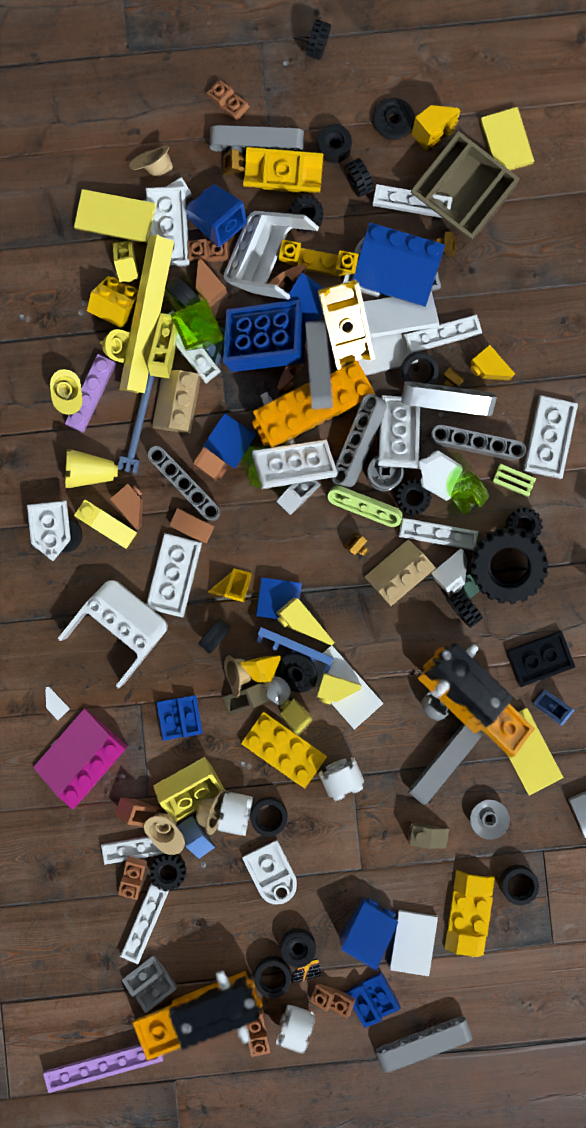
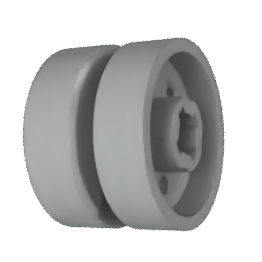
(383, 482)

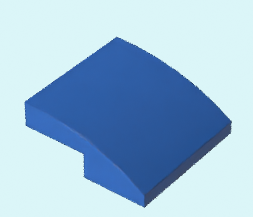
(230, 440)
(274, 595)
(179, 717)
(373, 999)

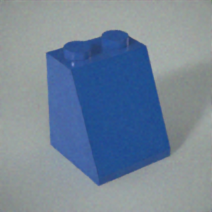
(217, 214)
(306, 291)
(368, 932)

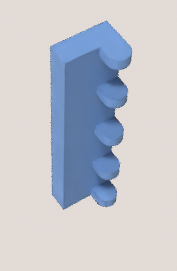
(278, 639)

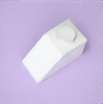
(297, 495)
(452, 573)

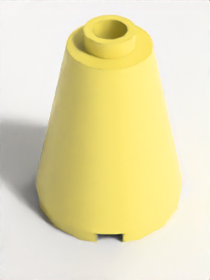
(87, 469)

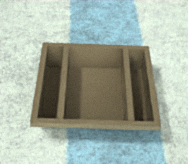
(471, 179)

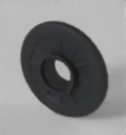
(393, 130)
(302, 663)

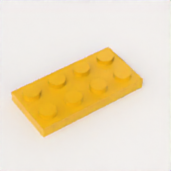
(284, 749)

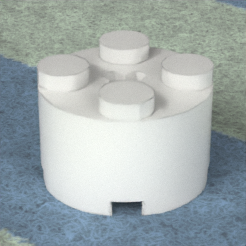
(342, 778)
(235, 813)
(296, 1027)

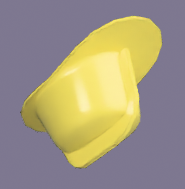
(116, 345)
(66, 391)

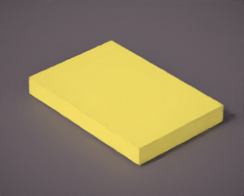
(507, 139)

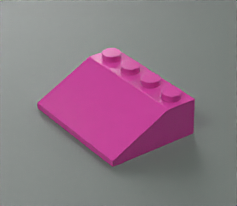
(79, 758)

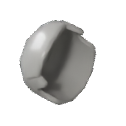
(278, 690)
(434, 707)

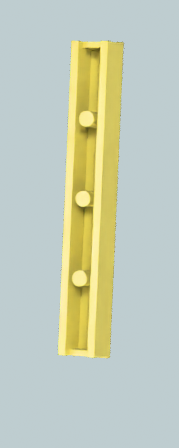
(146, 313)

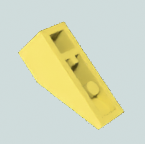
(163, 347)
(105, 524)
(298, 618)
(295, 715)

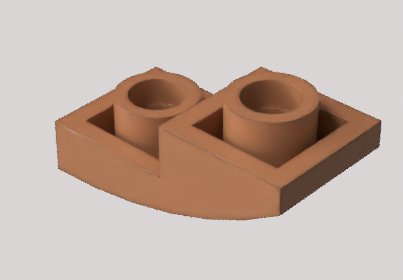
(227, 100)
(207, 251)
(290, 275)
(287, 379)
(191, 525)
(132, 878)
(331, 998)
(258, 1037)

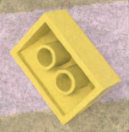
(187, 788)

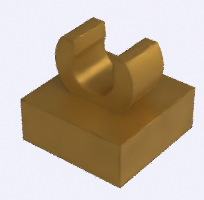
(231, 162)
(449, 242)
(453, 377)
(356, 544)

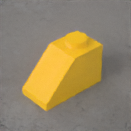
(491, 365)

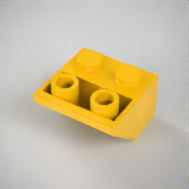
(434, 124)
(113, 301)

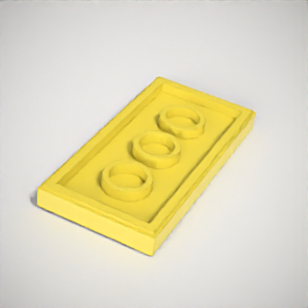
(115, 216)
(534, 761)

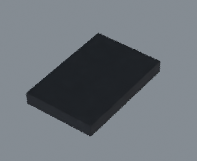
(540, 659)

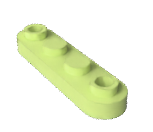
(365, 506)

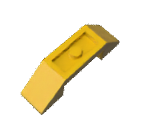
(318, 261)

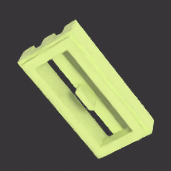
(507, 469)

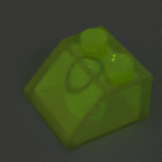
(197, 326)

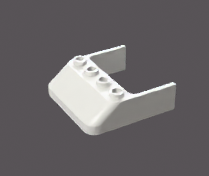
(258, 251)
(126, 618)

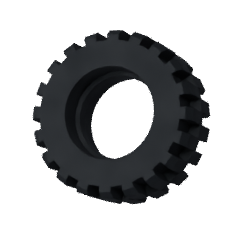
(514, 590)

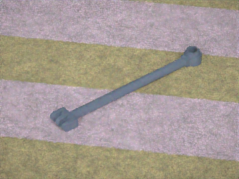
(137, 431)

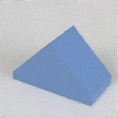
(553, 707)
(195, 837)

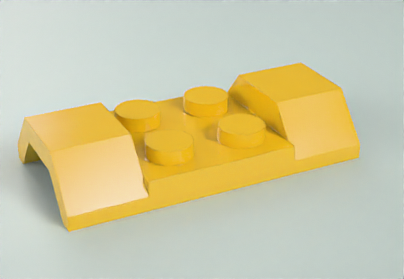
(283, 170)
(469, 914)

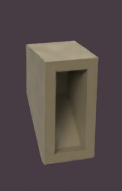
(248, 699)
(427, 836)

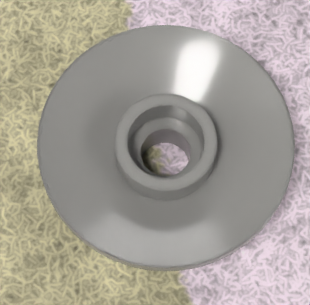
(496, 826)

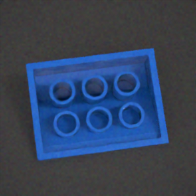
(398, 264)
(264, 336)

